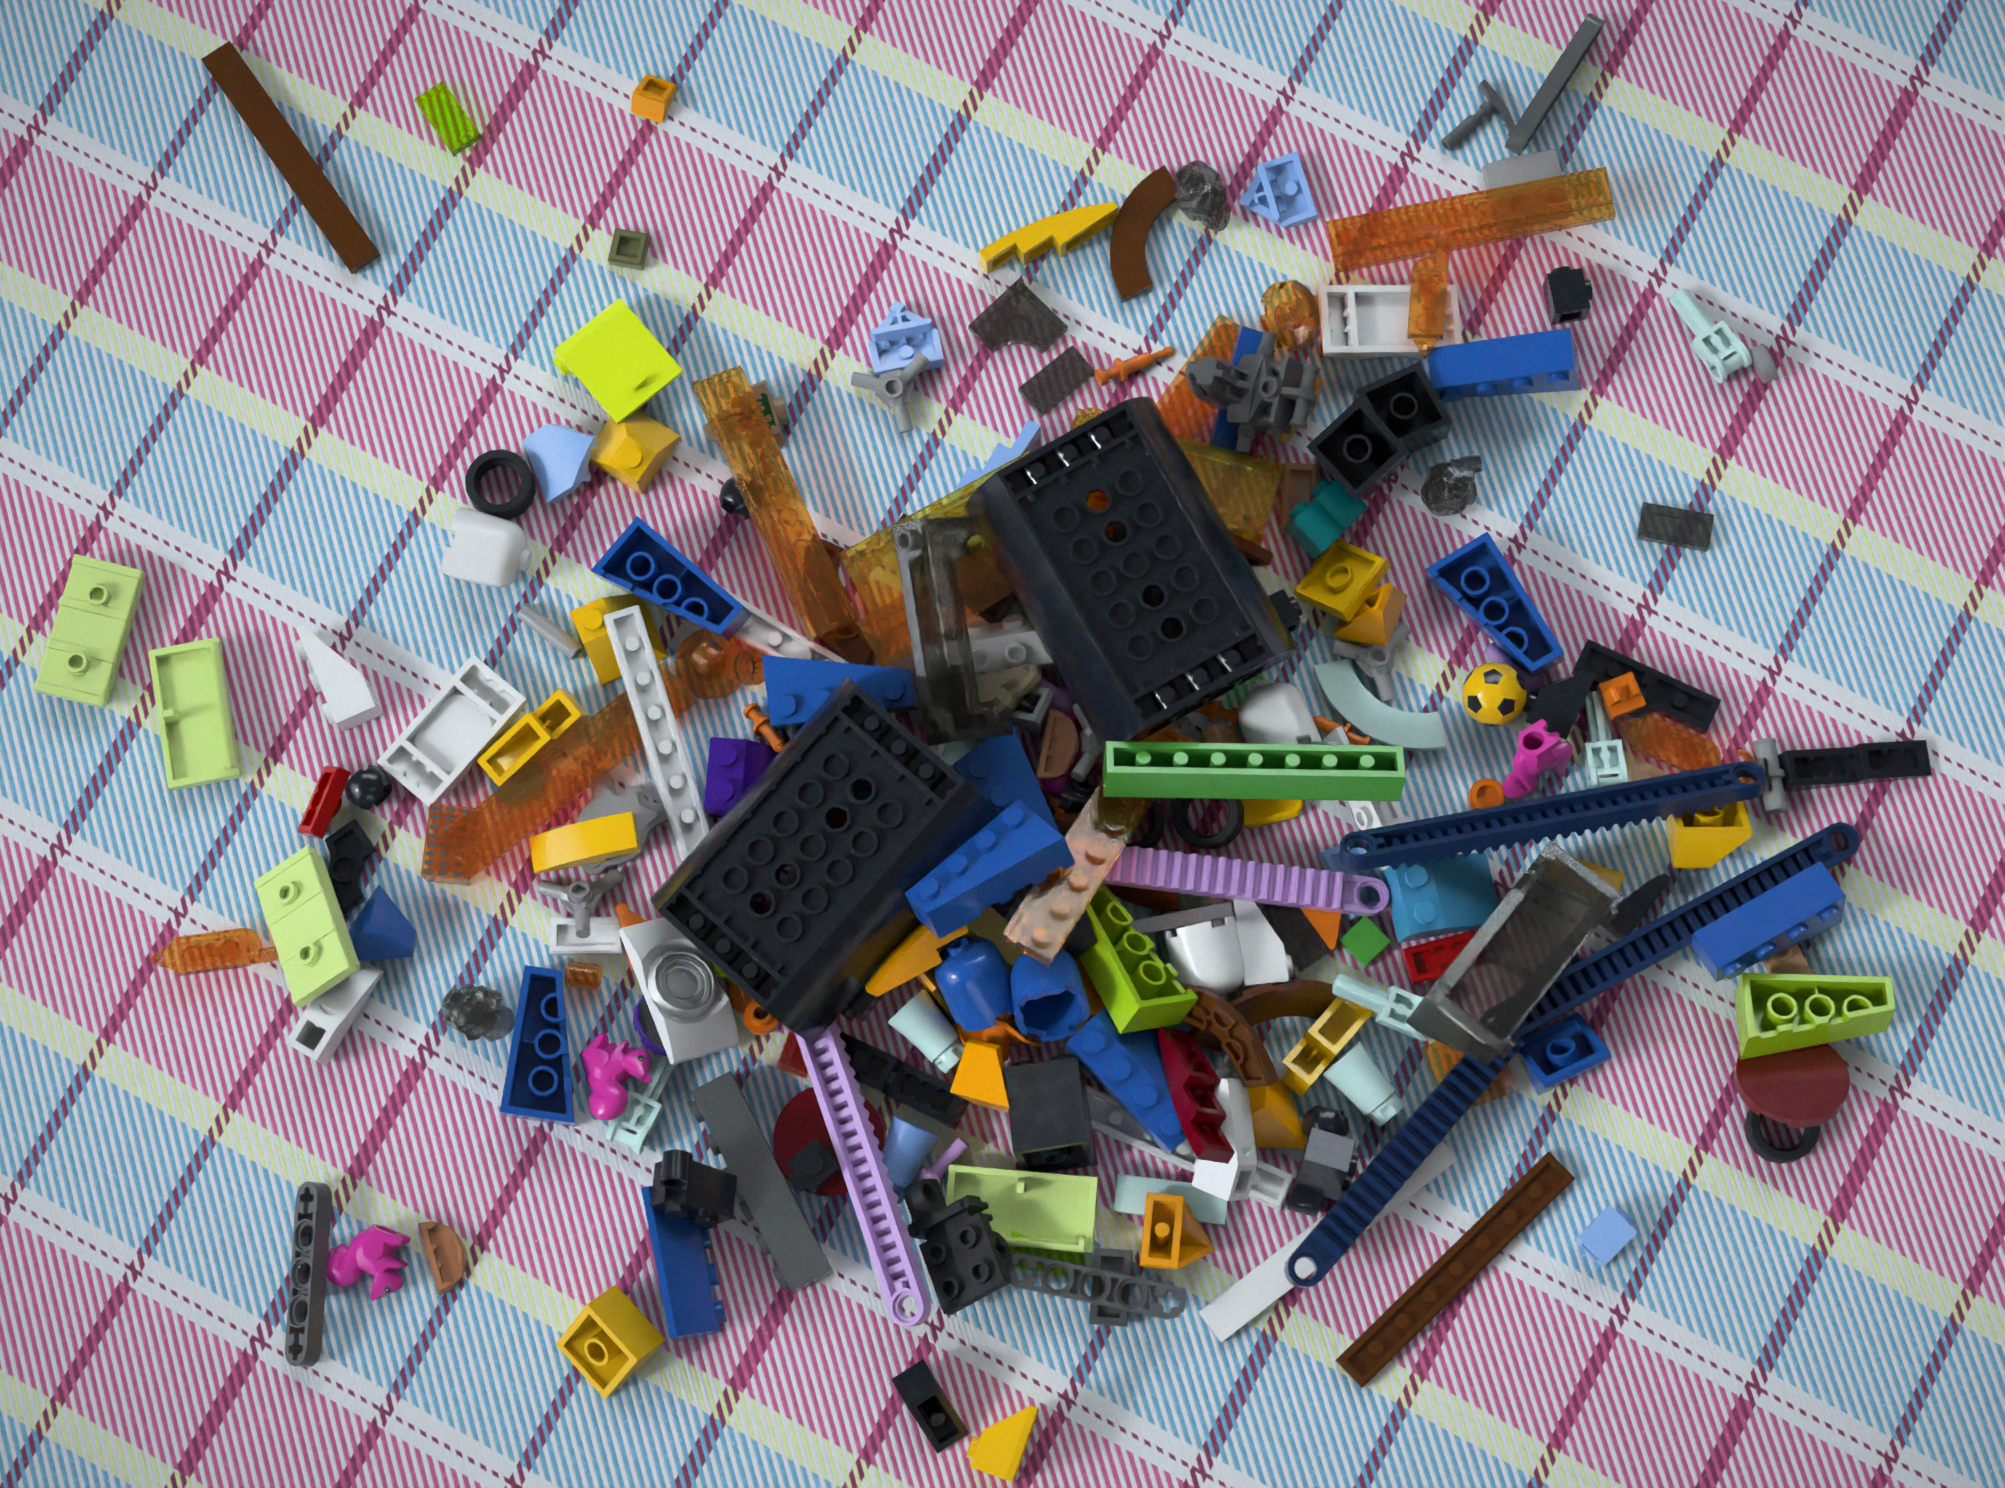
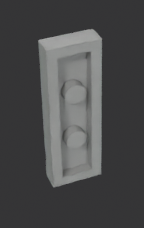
(1151, 924)

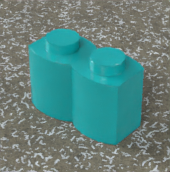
(1324, 517)

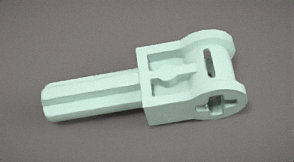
(1713, 343)
(1602, 755)
(1392, 1006)
(642, 1109)

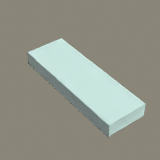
(1132, 1192)

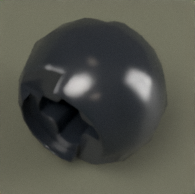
(731, 499)
(368, 787)
(1326, 1120)

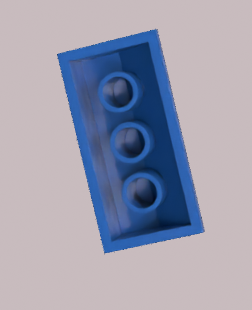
(1133, 1075)
(684, 1274)

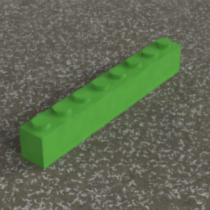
(1253, 771)

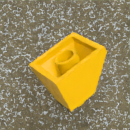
(633, 449)
(595, 637)
(1707, 837)
(1003, 1445)

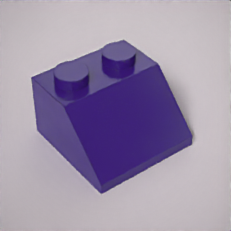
(731, 770)

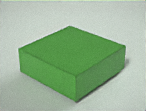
(1364, 941)

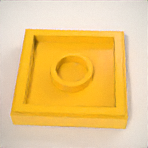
(1341, 579)

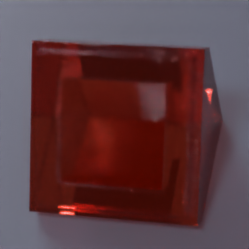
(791, 1058)

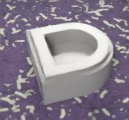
(1763, 363)

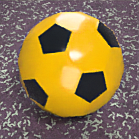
(1494, 694)

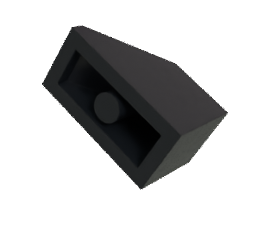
(1560, 701)
(930, 1406)

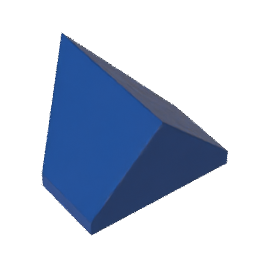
(382, 930)

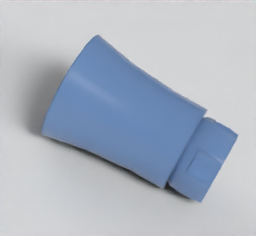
(905, 1153)

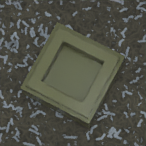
(629, 249)

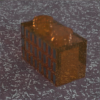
(435, 864)

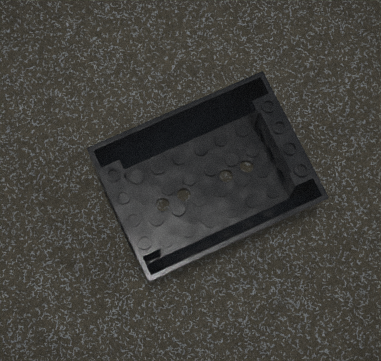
(1089, 590)
(851, 881)

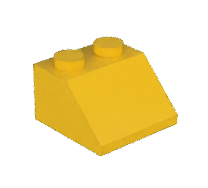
(610, 1341)

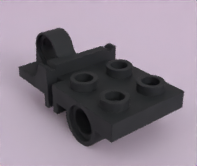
(960, 1249)

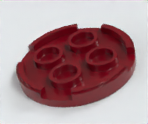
(1794, 1085)
(802, 1123)

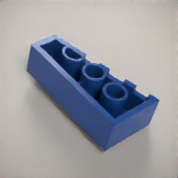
(1506, 366)
(661, 575)
(1491, 597)
(801, 685)
(1003, 774)
(988, 868)
(1771, 923)
(538, 1062)

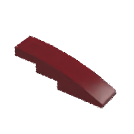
(1191, 1091)

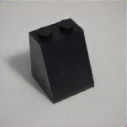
(1359, 450)
(1050, 1115)

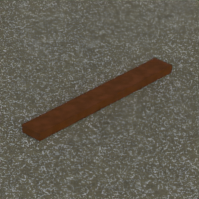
(291, 157)
(1454, 1269)

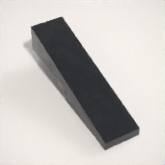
(1854, 765)
(904, 1082)

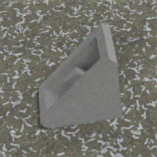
(1033, 710)

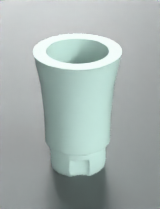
(929, 1031)
(1364, 1084)

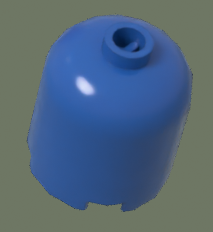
(974, 982)
(1048, 998)

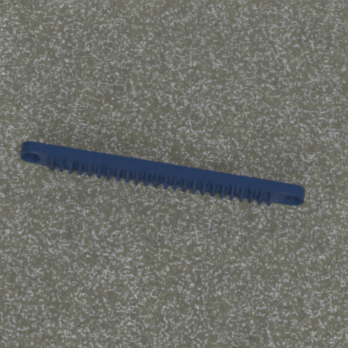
(1552, 816)
(1675, 929)
(1396, 1163)

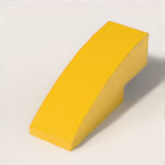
(533, 736)
(585, 843)
(1323, 1043)

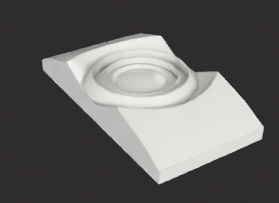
(1373, 321)
(452, 732)
(680, 991)

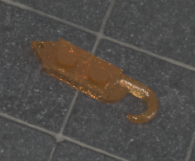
(1428, 291)
(1675, 745)
(214, 952)

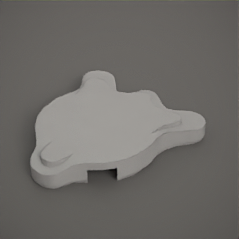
(608, 802)

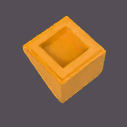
(653, 98)

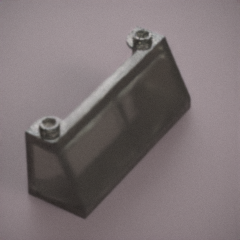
(939, 631)
(1516, 956)

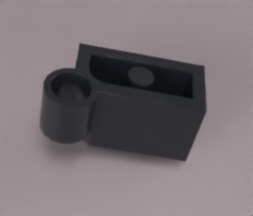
(1323, 1171)
(693, 1190)

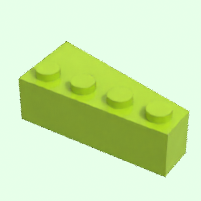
(1127, 972)
(1808, 1010)

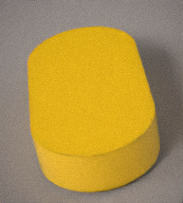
(1269, 811)

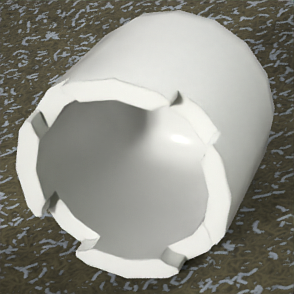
(485, 549)
(1276, 715)
(1208, 955)

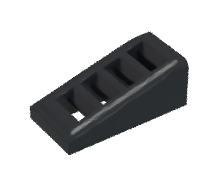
(1635, 906)

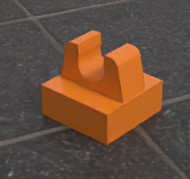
(1621, 696)

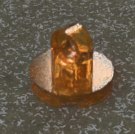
(1291, 314)
(706, 665)

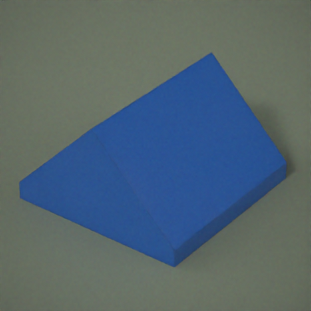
(1562, 1053)

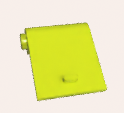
(617, 361)

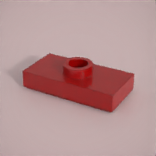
(324, 802)
(1432, 959)

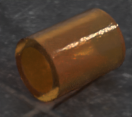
(583, 975)

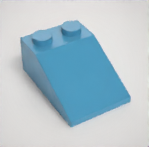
(1440, 896)

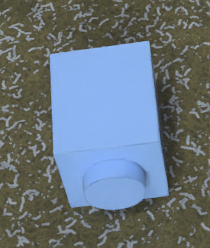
(1606, 1235)

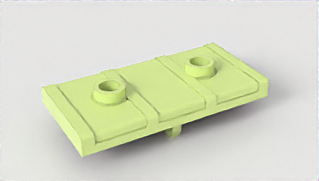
(90, 631)
(194, 714)
(307, 925)
(1045, 1206)

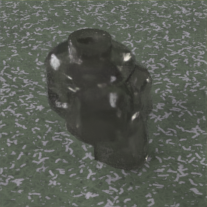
(1202, 195)
(1451, 485)
(477, 1013)

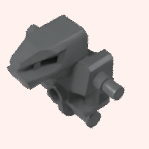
(1257, 392)

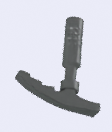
(1494, 103)

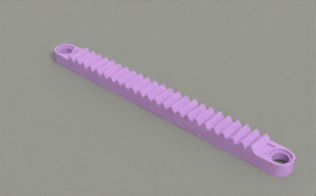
(1245, 881)
(865, 1174)

